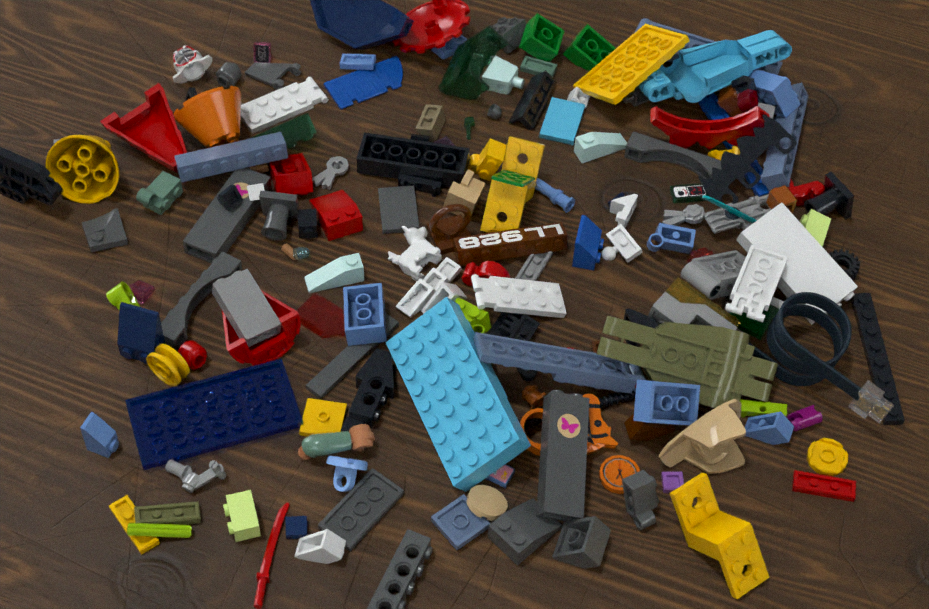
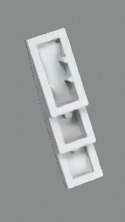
(424, 289)

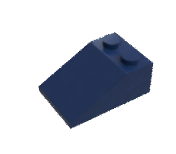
(138, 332)

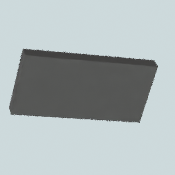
(362, 508)

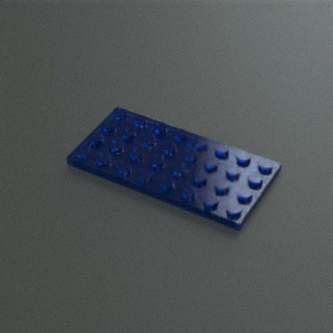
(213, 413)

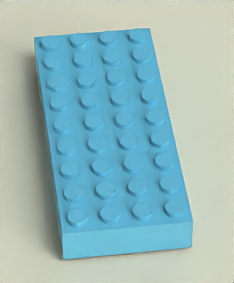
(457, 395)

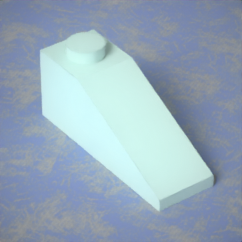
(597, 144)
(337, 273)

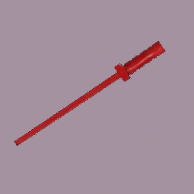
(263, 576)

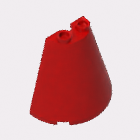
(271, 348)

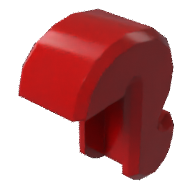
(806, 191)
(485, 270)

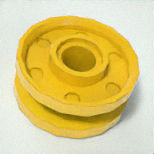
(168, 365)

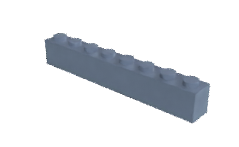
(779, 166)

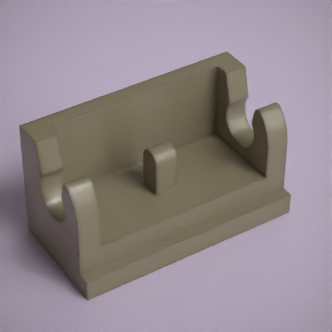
(431, 122)

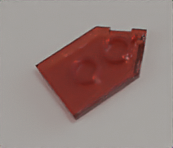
(322, 316)

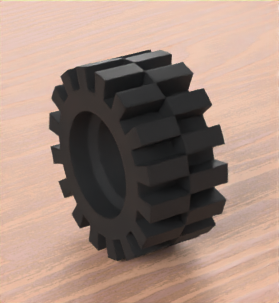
(847, 260)

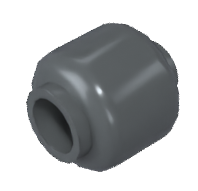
(228, 74)

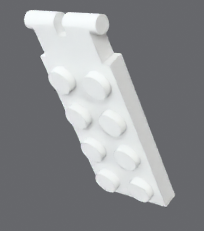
(281, 105)
(756, 283)
(519, 296)

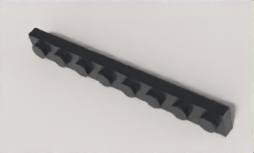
(876, 354)

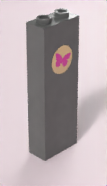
(219, 227)
(563, 456)

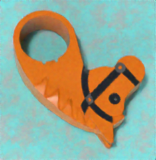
(598, 430)

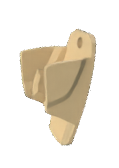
(709, 441)

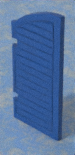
(365, 83)

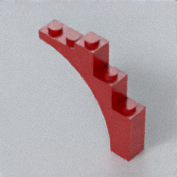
(708, 133)

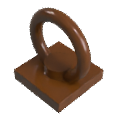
(445, 230)

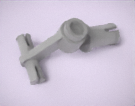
(191, 480)

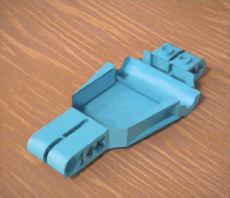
(714, 66)

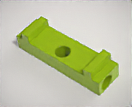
(753, 408)

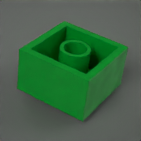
(541, 38)

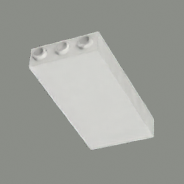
(808, 264)

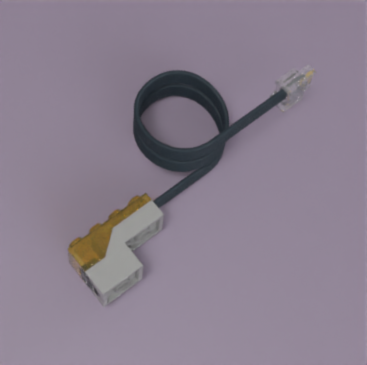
(688, 306)

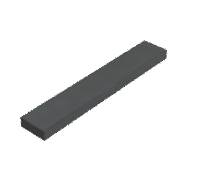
(344, 363)

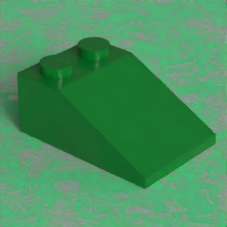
(588, 48)

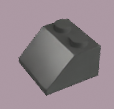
(582, 542)

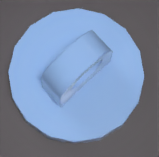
(347, 468)

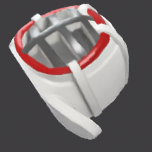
(189, 64)

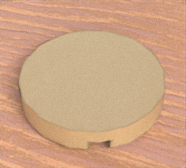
(486, 502)

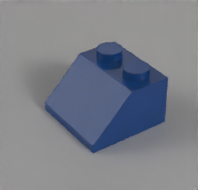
(587, 245)

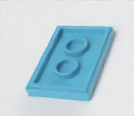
(562, 121)

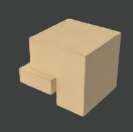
(466, 193)

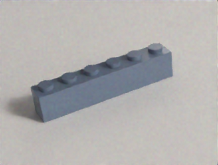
(231, 156)

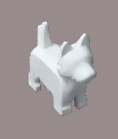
(417, 254)

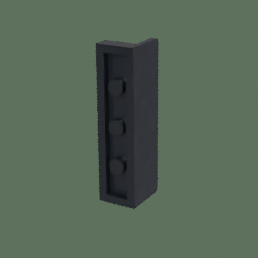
(533, 100)

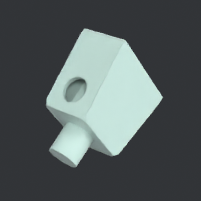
(502, 76)

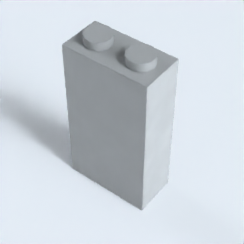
(246, 307)

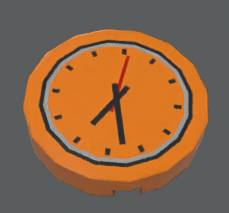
(614, 470)

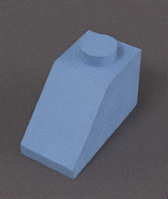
(769, 428)
(99, 436)

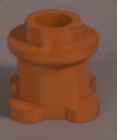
(533, 396)

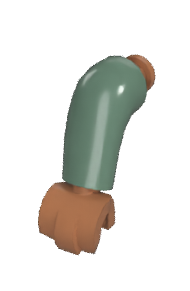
(330, 443)

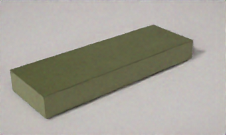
(169, 513)

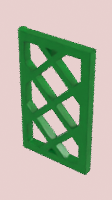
(512, 178)

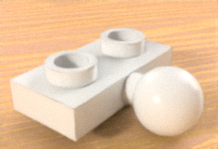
(622, 243)

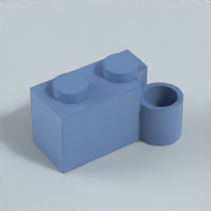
(672, 238)

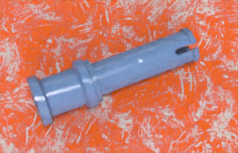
(555, 196)

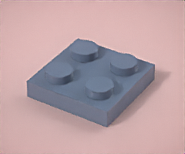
(459, 523)

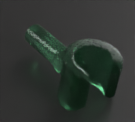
(469, 122)

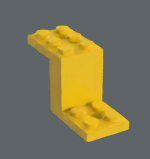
(508, 197)
(719, 535)

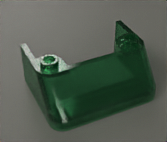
(464, 70)

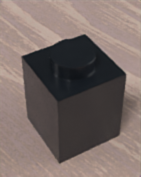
(307, 223)

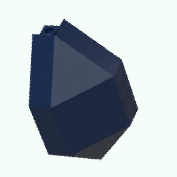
(361, 22)

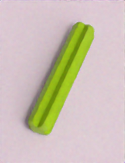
(159, 530)

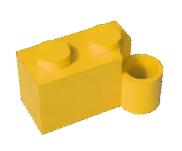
(489, 159)

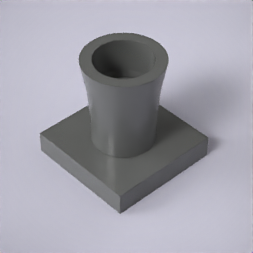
(278, 209)

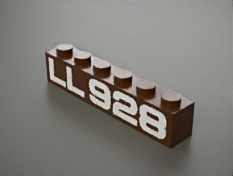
(510, 243)

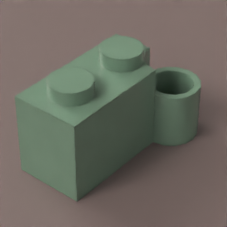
(160, 193)

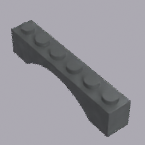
(646, 149)
(177, 319)

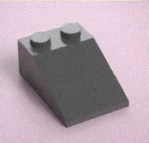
(521, 531)

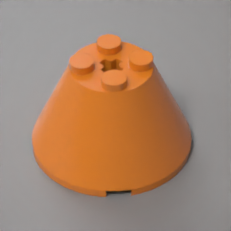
(212, 116)

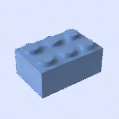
(775, 91)
(364, 314)
(666, 402)

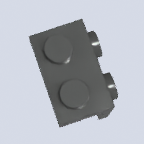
(511, 30)

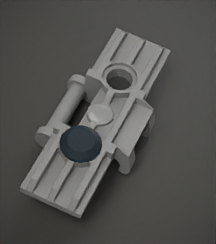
(723, 220)

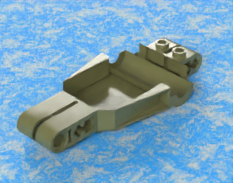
(692, 355)

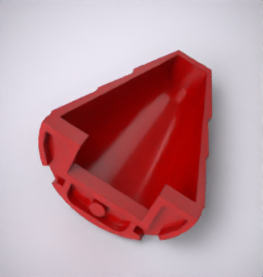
(150, 128)

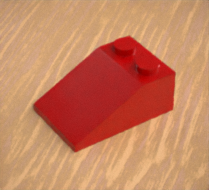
(291, 175)
(337, 214)

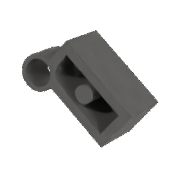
(640, 498)

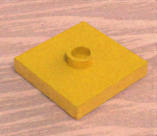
(322, 417)

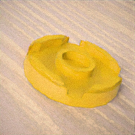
(827, 457)

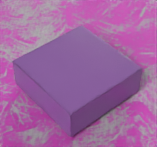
(671, 481)

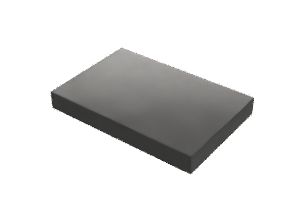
(397, 209)

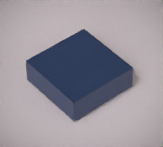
(296, 527)

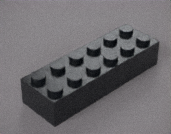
(395, 156)

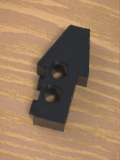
(375, 373)

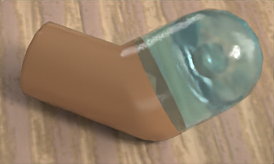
(295, 253)

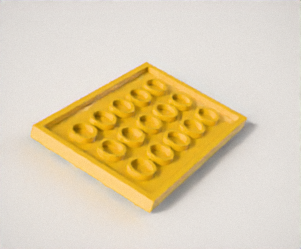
(631, 63)

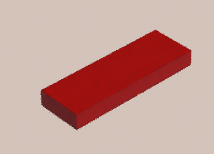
(824, 486)

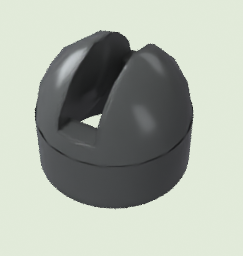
(494, 111)

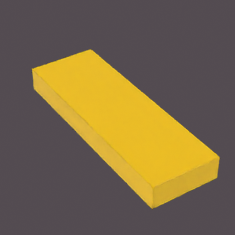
(124, 513)

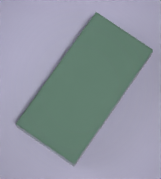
(536, 66)

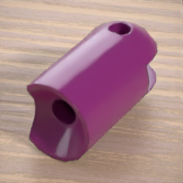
(804, 418)

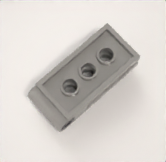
(714, 273)

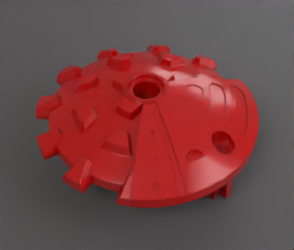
(434, 25)

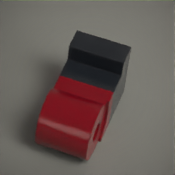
(746, 93)

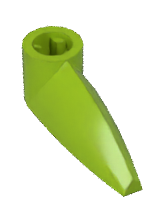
(121, 293)

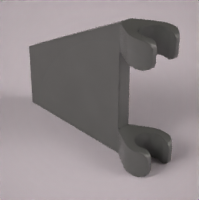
(272, 72)

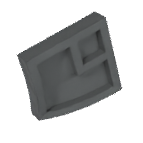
(105, 232)

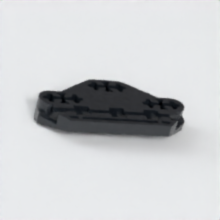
(26, 179)

